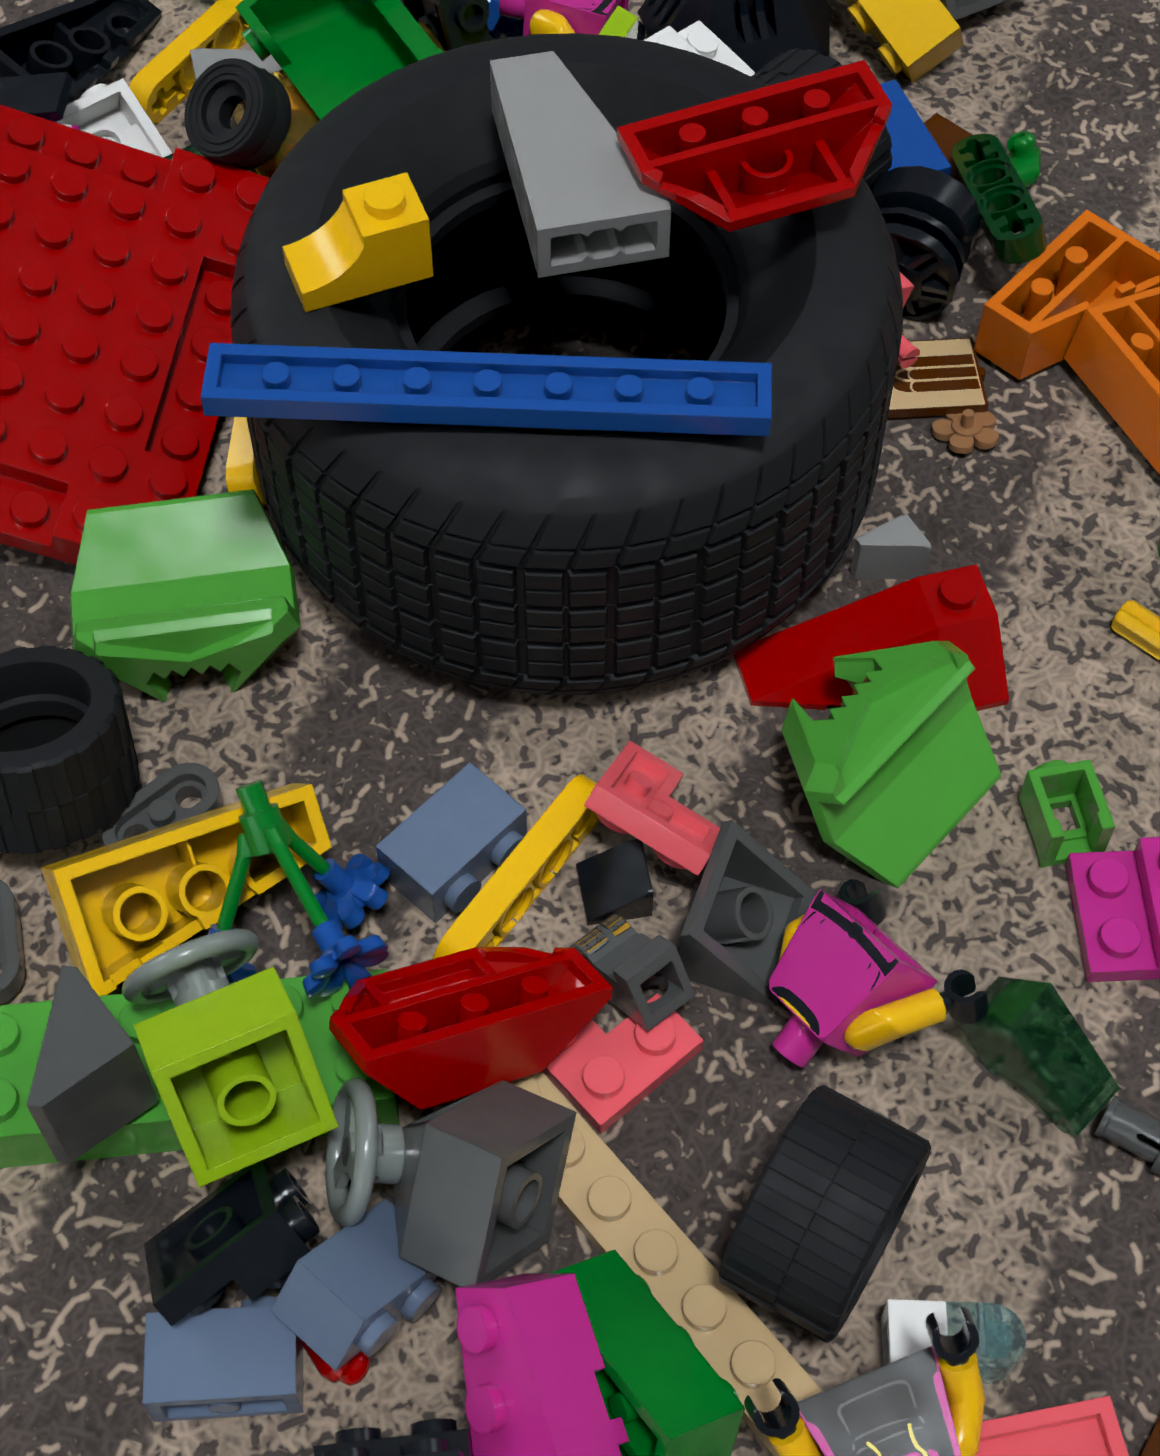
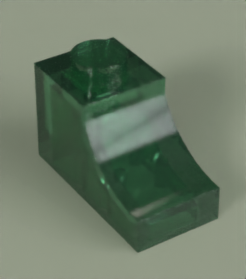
(1042, 1052)

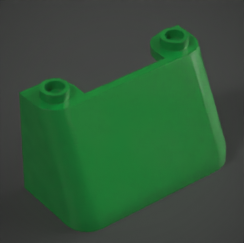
(334, 44)

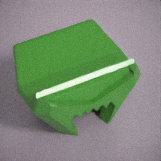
(182, 589)
(895, 758)

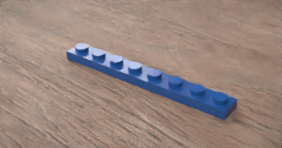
(488, 389)

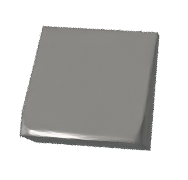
(891, 551)

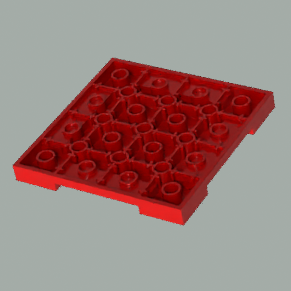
(106, 323)

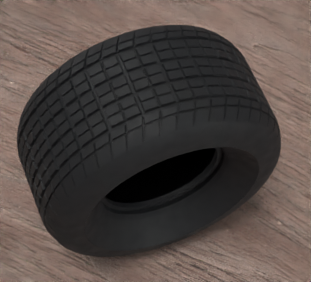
(571, 549)

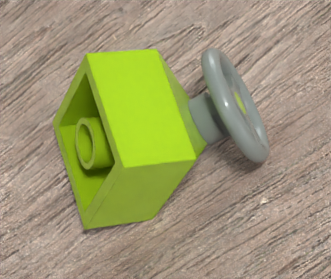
(227, 1055)

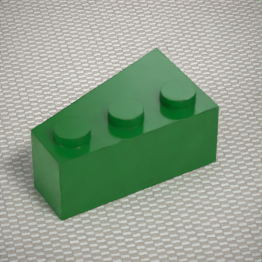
(652, 1368)

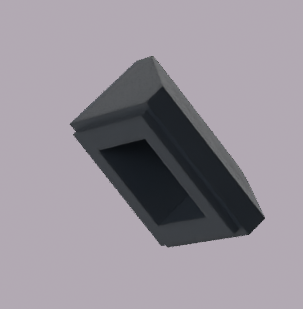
(616, 883)

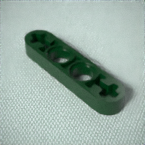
(1001, 199)

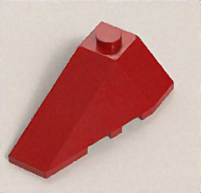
(923, 609)

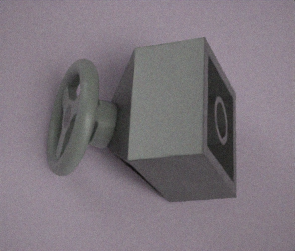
(467, 1180)

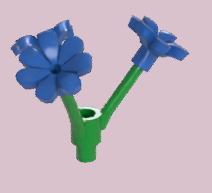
(328, 910)

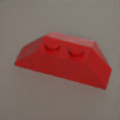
(765, 147)
(467, 1019)

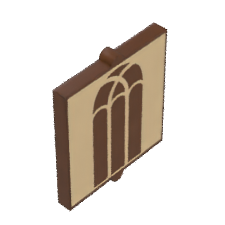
(940, 381)

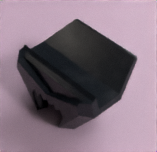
(750, 28)

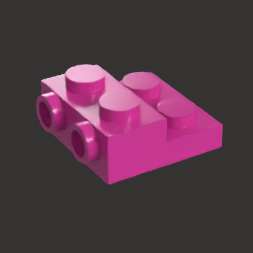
(1118, 911)

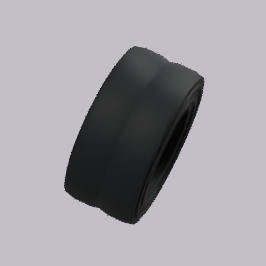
(214, 101)

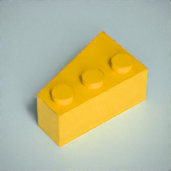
(910, 32)

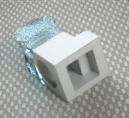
(999, 1329)

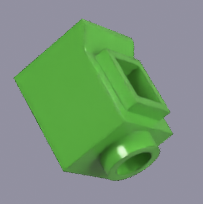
(1059, 786)

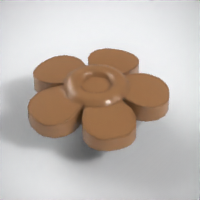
(966, 431)

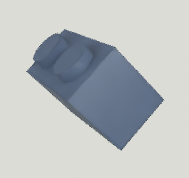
(453, 843)
(354, 1290)
(222, 1364)

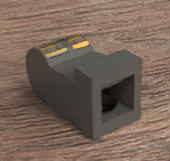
(633, 963)

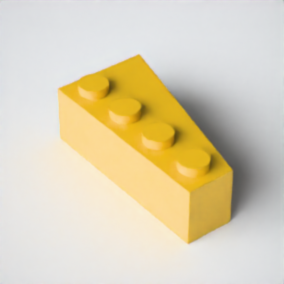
(164, 885)

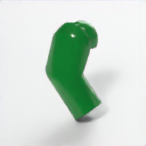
(1025, 156)

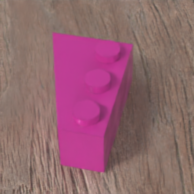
(533, 1369)

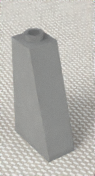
(571, 172)

